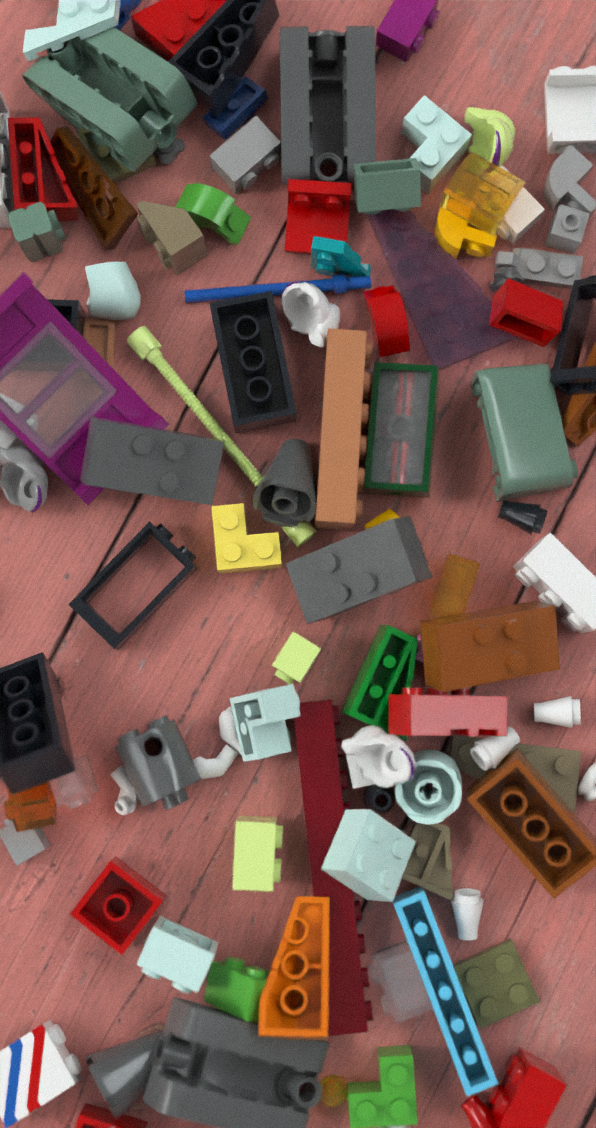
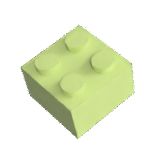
(255, 853)

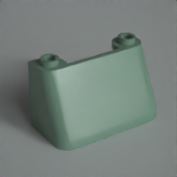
(523, 430)

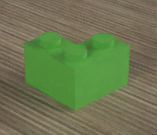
(236, 987)
(391, 1098)

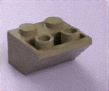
(172, 234)

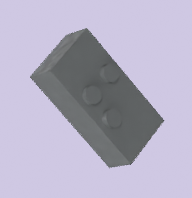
(151, 461)
(359, 569)

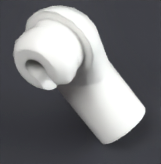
(127, 797)

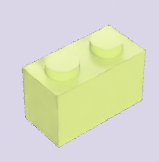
(295, 659)

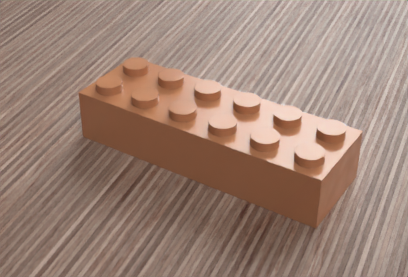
(341, 429)

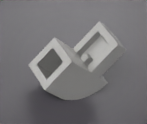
(565, 179)

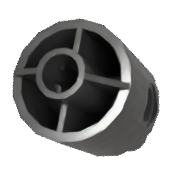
(162, 775)

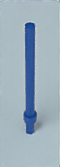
(338, 284)

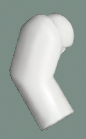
(228, 729)
(217, 766)
(587, 784)

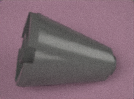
(288, 486)
(123, 1071)

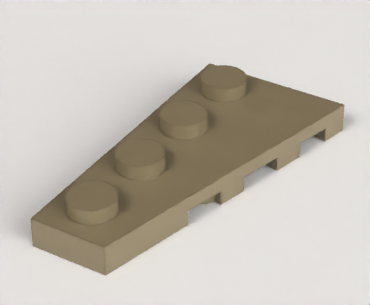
(555, 765)

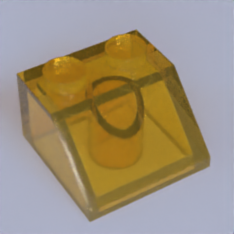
(481, 193)

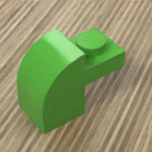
(214, 210)

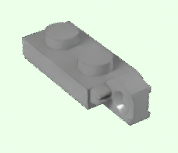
(542, 266)

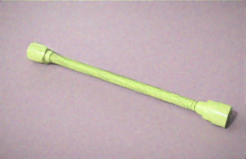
(148, 347)

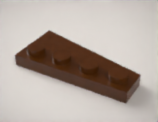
(96, 194)

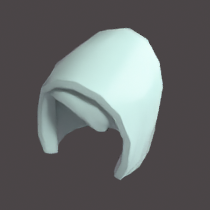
(112, 291)

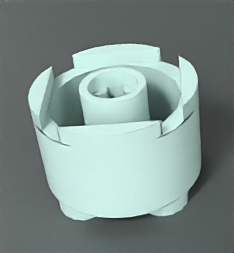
(446, 792)

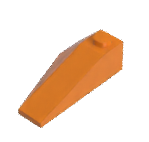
(297, 986)

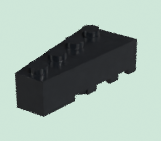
(224, 49)

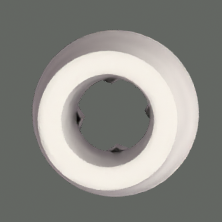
(559, 712)
(493, 749)
(467, 912)

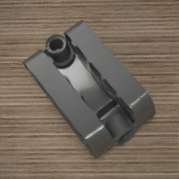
(327, 101)
(228, 1076)

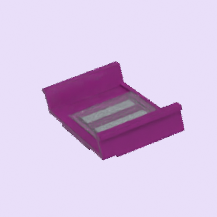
(56, 384)

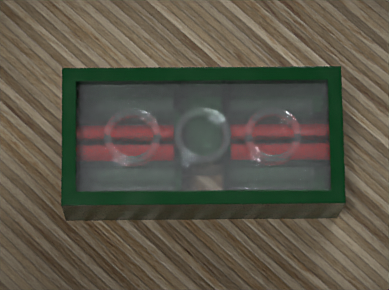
(401, 429)

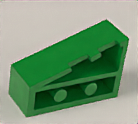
(384, 672)

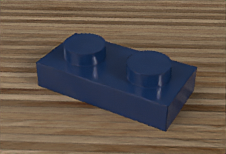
(240, 107)

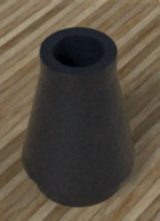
(524, 515)
(372, 792)

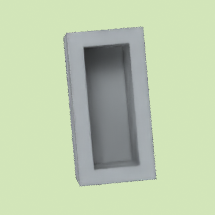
(246, 155)

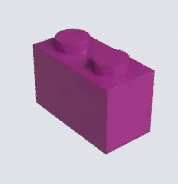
(404, 27)

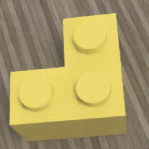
(238, 550)

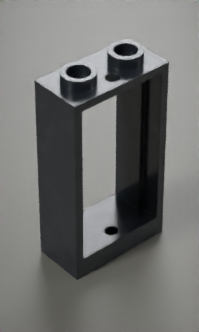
(565, 372)
(81, 602)

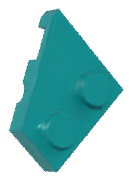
(336, 256)

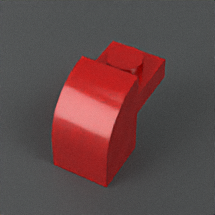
(387, 320)

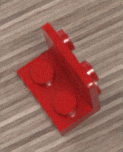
(316, 210)

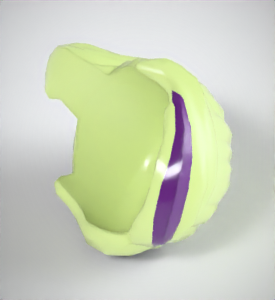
(491, 134)

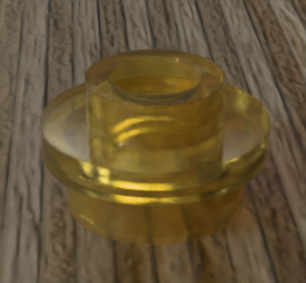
(333, 1090)

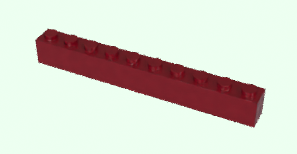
(323, 814)

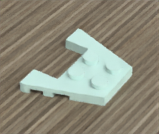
(74, 19)

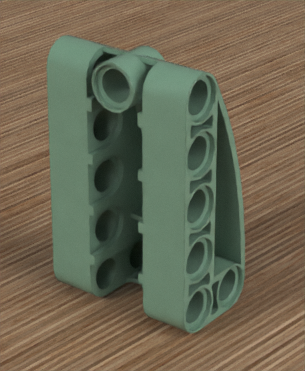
(115, 92)

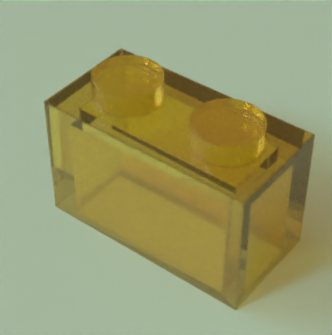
(453, 586)

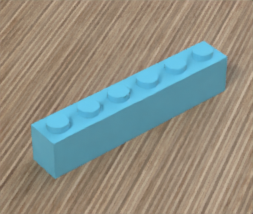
(444, 991)

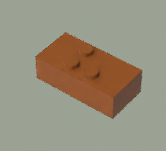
(489, 645)
(534, 823)

